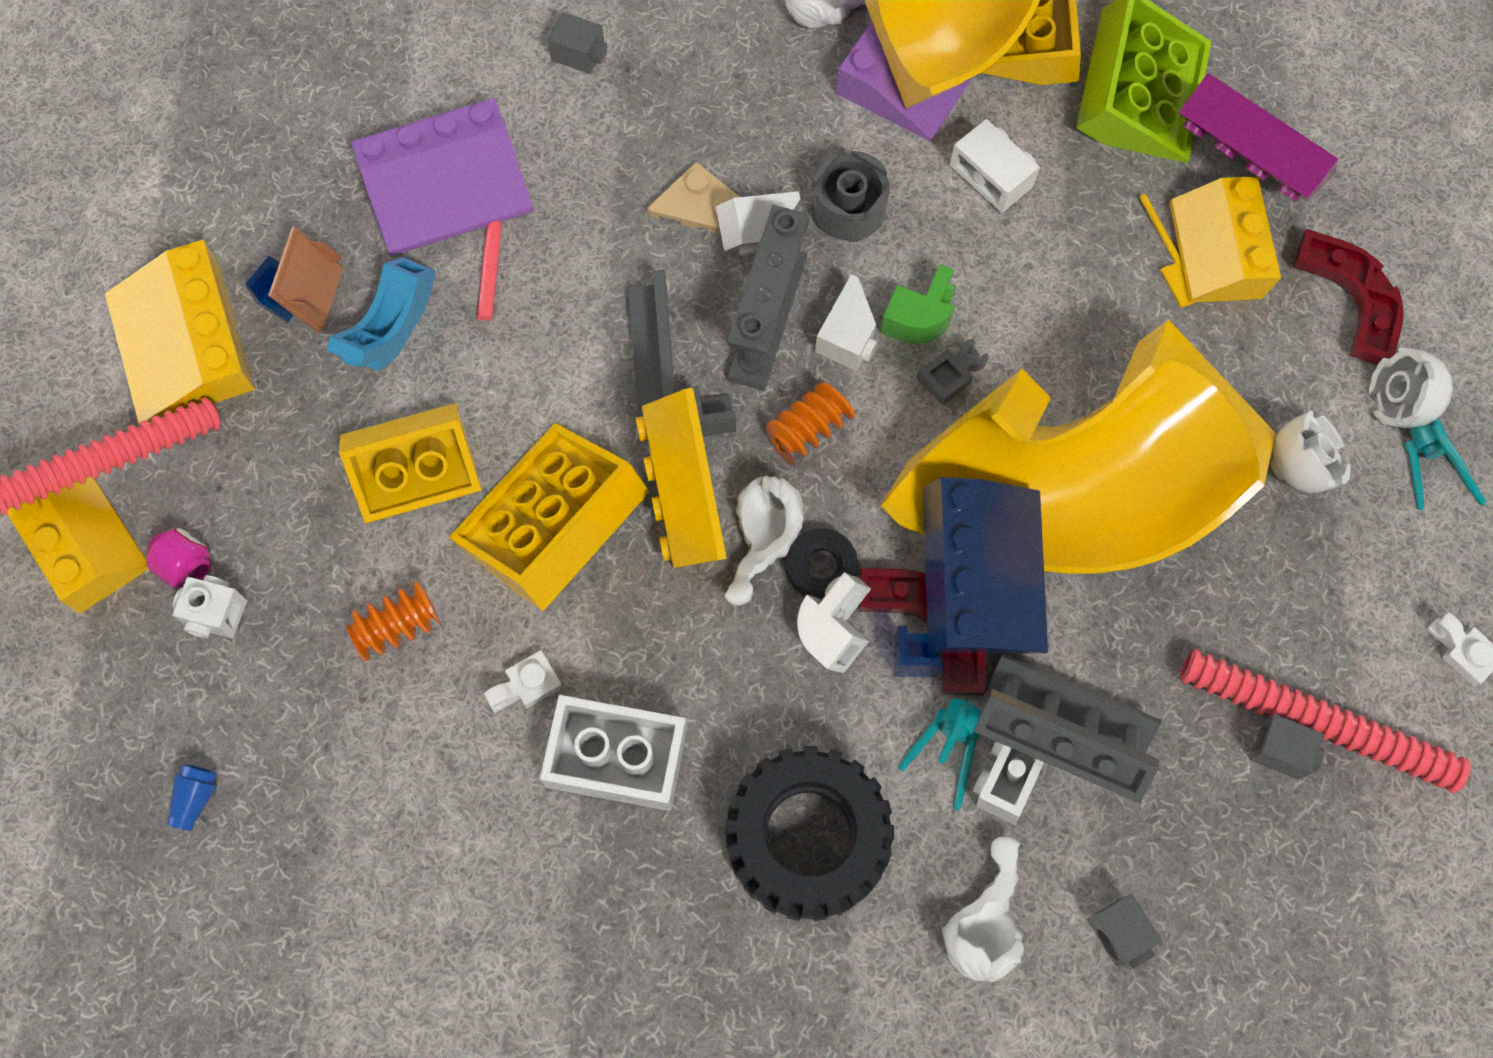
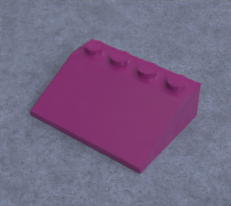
(1258, 138)

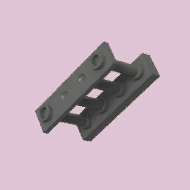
(768, 297)
(1070, 727)

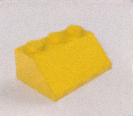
(1225, 241)
(409, 463)
(79, 544)

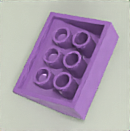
(869, 82)
(442, 176)

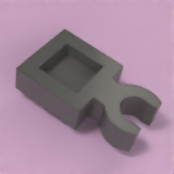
(950, 374)

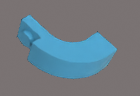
(390, 319)

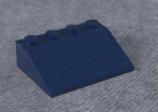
(984, 568)

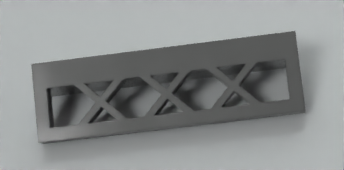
(651, 341)

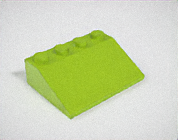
(1141, 79)

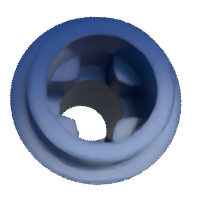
(190, 795)

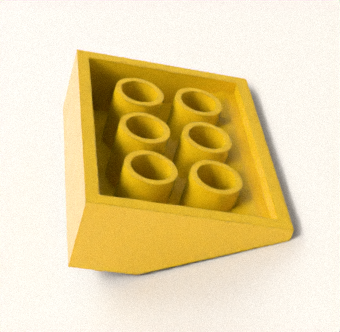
(1046, 49)
(178, 333)
(682, 480)
(550, 514)

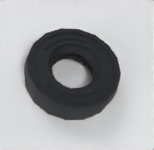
(810, 542)

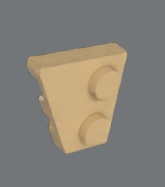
(693, 200)

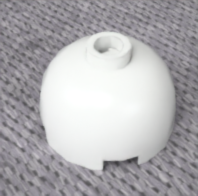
(1415, 381)
(1308, 455)

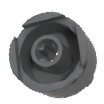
(850, 195)

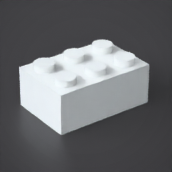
(614, 752)

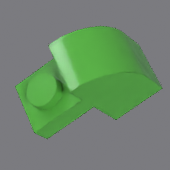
(921, 317)

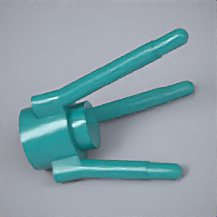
(1434, 442)
(957, 724)

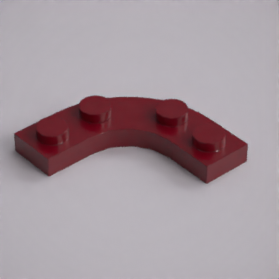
(1362, 276)
(905, 593)

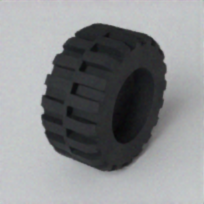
(820, 774)

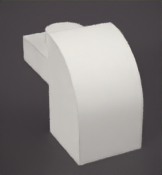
(824, 623)

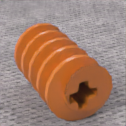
(807, 419)
(392, 621)

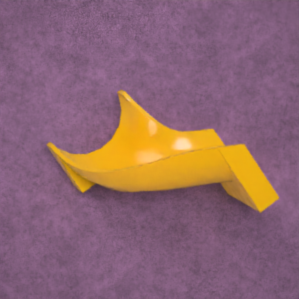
(945, 41)
(1122, 482)

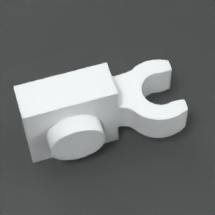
(1468, 651)
(529, 681)

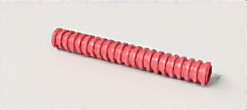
(107, 454)
(1338, 726)

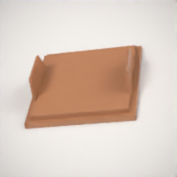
(307, 279)

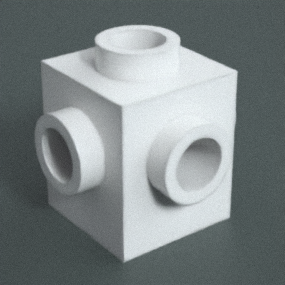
(208, 607)

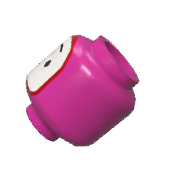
(176, 556)

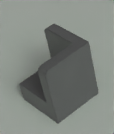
(715, 414)

